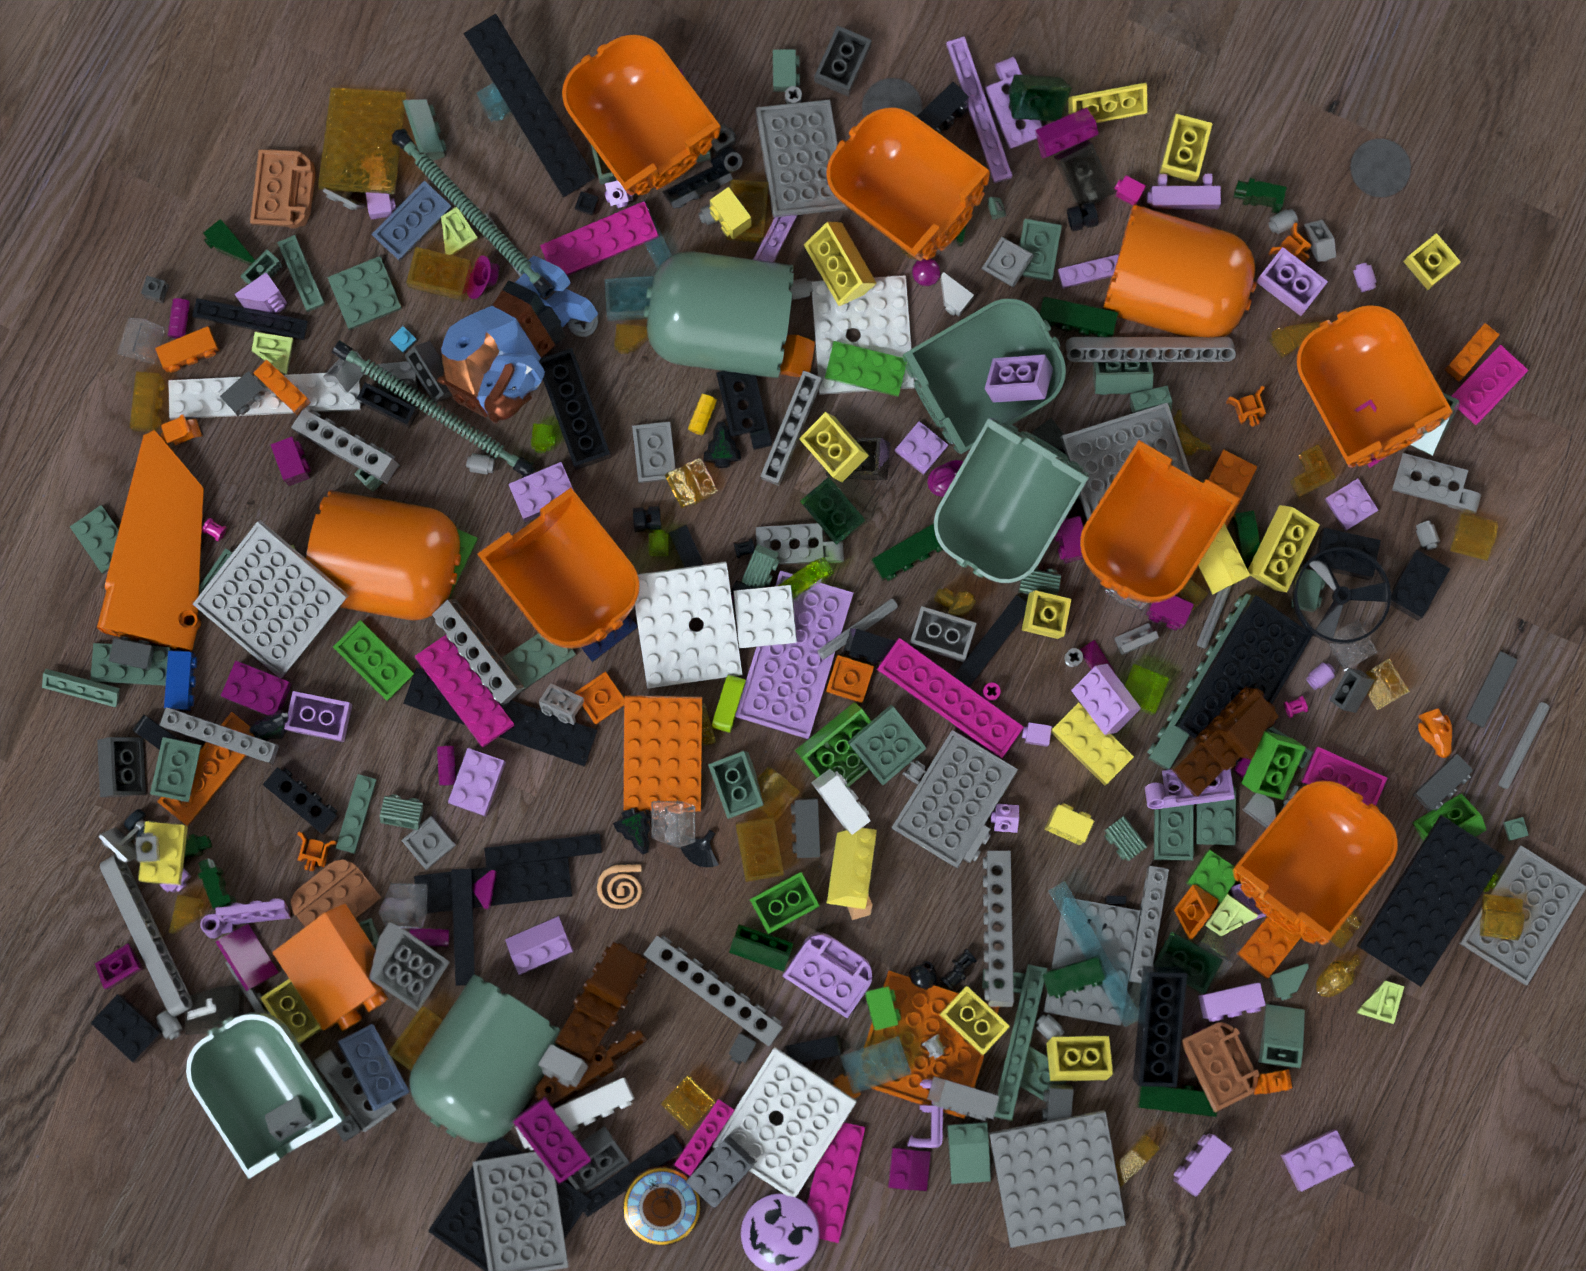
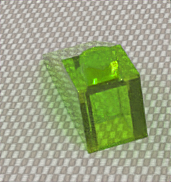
(808, 576)

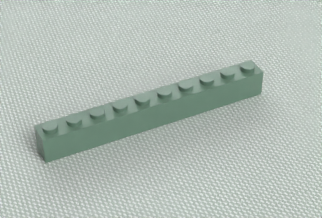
(1172, 738)

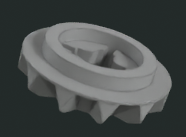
(578, 330)

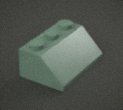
(424, 128)
(1122, 377)

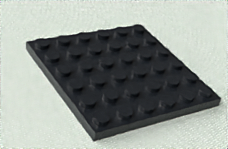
(460, 1219)

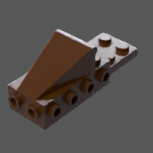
(1226, 739)
(602, 1000)
(599, 1066)

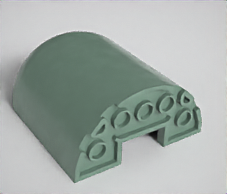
(720, 312)
(955, 366)
(1007, 503)
(482, 1063)
(247, 1073)

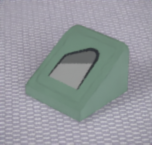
(996, 208)

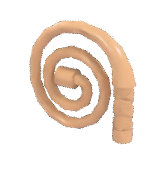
(620, 890)

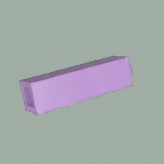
(1184, 196)

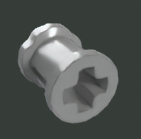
(791, 91)
(1079, 657)

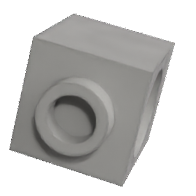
(150, 856)

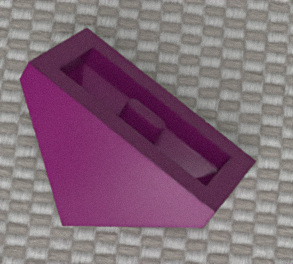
(1094, 656)
(484, 888)

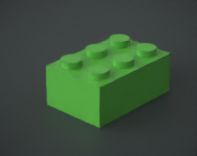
(1273, 765)
(784, 903)

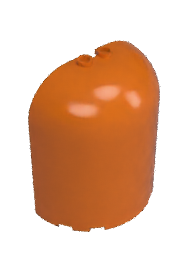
(639, 113)
(906, 181)
(1181, 276)
(1372, 359)
(1152, 527)
(385, 554)
(565, 574)
(1322, 833)

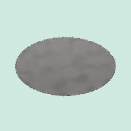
(891, 94)
(1380, 167)

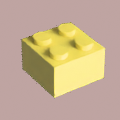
(730, 213)
(1432, 261)
(1046, 614)

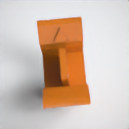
(1295, 245)
(1249, 407)
(180, 430)
(313, 852)
(1273, 1082)

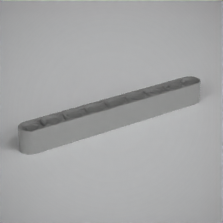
(1141, 353)
(146, 935)

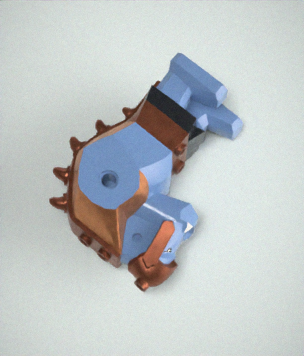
(497, 351)

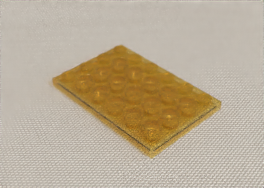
(359, 143)

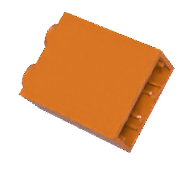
(332, 968)

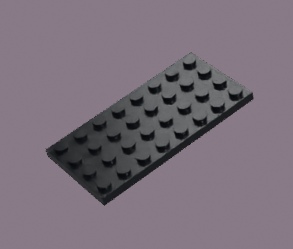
(1254, 655)
(1430, 901)

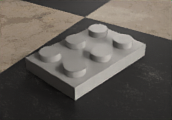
(653, 451)

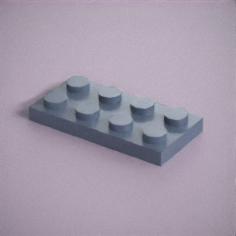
(411, 221)
(373, 1067)

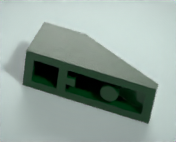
(226, 243)
(1246, 535)

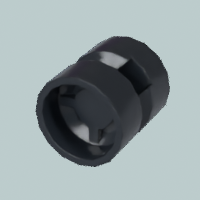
(1082, 216)
(639, 519)

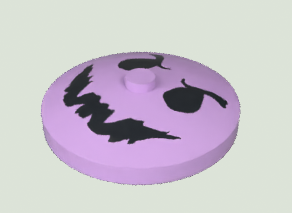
(780, 1233)

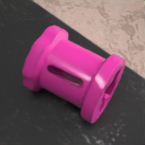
(214, 529)
(997, 691)
(1295, 706)

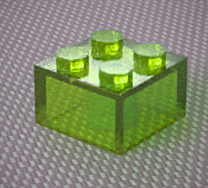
(1146, 687)

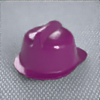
(482, 276)
(942, 477)

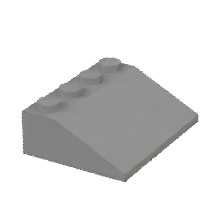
(406, 966)

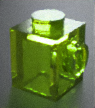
(542, 438)
(659, 543)

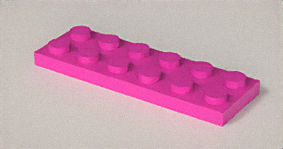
(601, 239)
(464, 691)
(834, 1181)

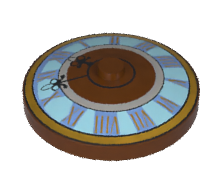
(661, 1206)

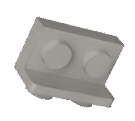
(1136, 638)
(560, 703)

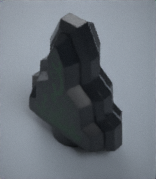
(721, 448)
(270, 727)
(635, 828)

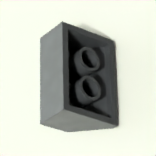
(121, 766)
(605, 1161)

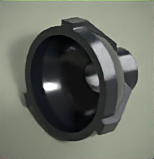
(923, 975)

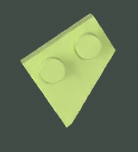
(456, 232)
(274, 349)
(1230, 915)
(1383, 1002)

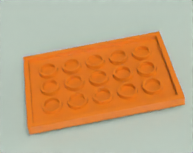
(662, 750)

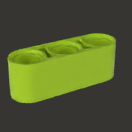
(728, 703)

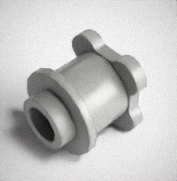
(915, 772)
(934, 1046)

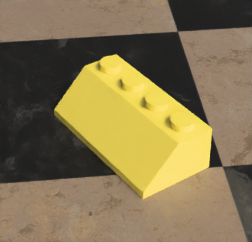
(1112, 103)
(839, 263)
(1222, 563)
(852, 868)

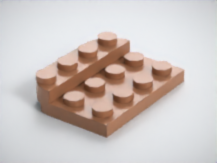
(282, 189)
(333, 886)
(1221, 1064)

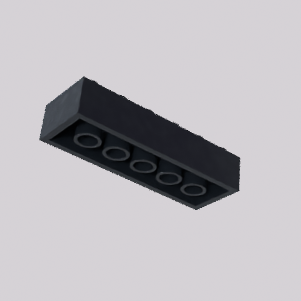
(574, 409)
(1159, 1026)

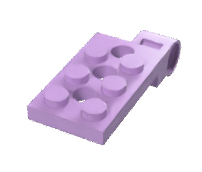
(1000, 102)
(1159, 795)
(242, 914)

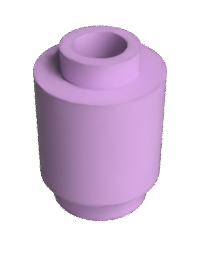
(1365, 277)
(1320, 676)

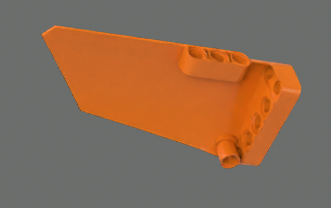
(156, 553)

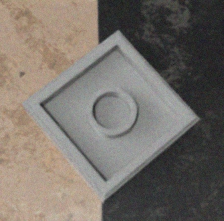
(1007, 262)
(428, 843)

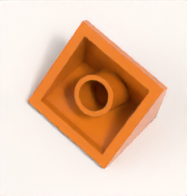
(797, 355)
(1195, 910)

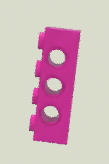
(704, 1137)

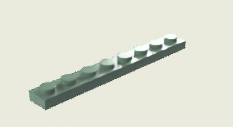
(1020, 1042)

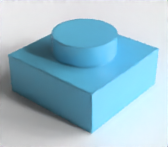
(403, 339)

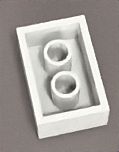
(841, 801)

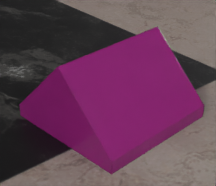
(118, 967)

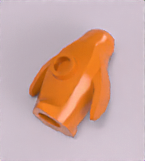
(1437, 732)

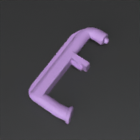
(936, 1124)

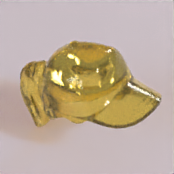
(1189, 442)
(1337, 976)

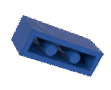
(180, 680)

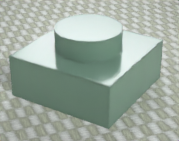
(1515, 828)

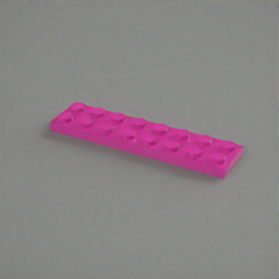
(950, 698)

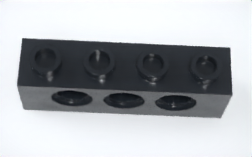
(275, 785)

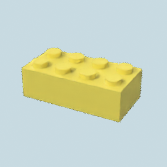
(1283, 548)
(1087, 742)

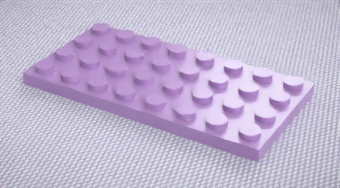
(790, 678)

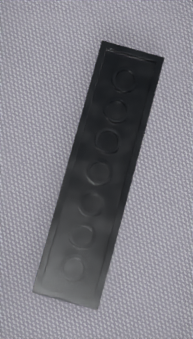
(512, 884)

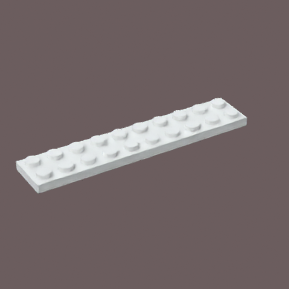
(202, 397)

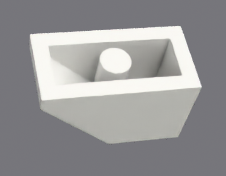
(955, 296)

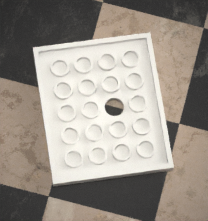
(878, 316)
(663, 613)
(811, 1115)

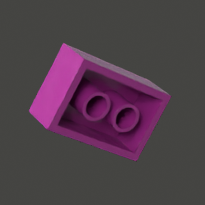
(255, 689)

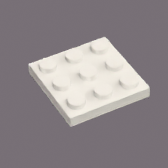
(765, 616)

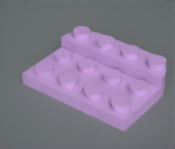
(830, 972)

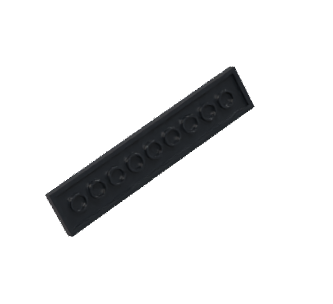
(529, 105)
(530, 726)

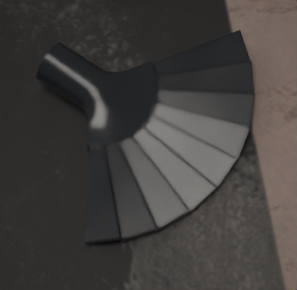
(701, 852)

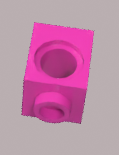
(1129, 190)

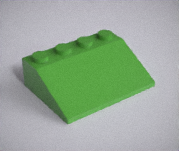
(830, 748)

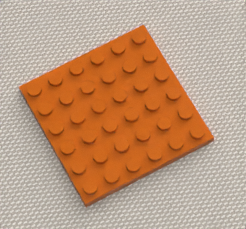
(918, 1023)

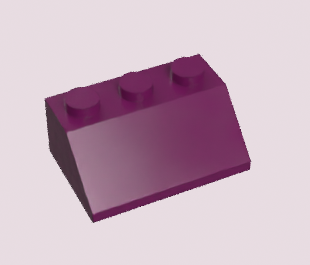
(1066, 132)

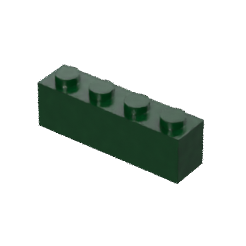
(1078, 317)
(906, 554)
(1175, 1100)

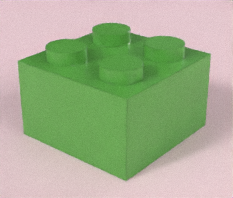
(1213, 875)
(881, 1008)

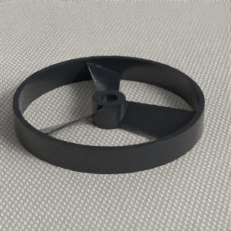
(1341, 595)

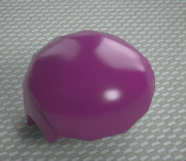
(926, 272)

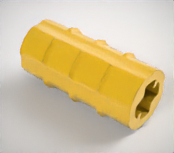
(702, 414)

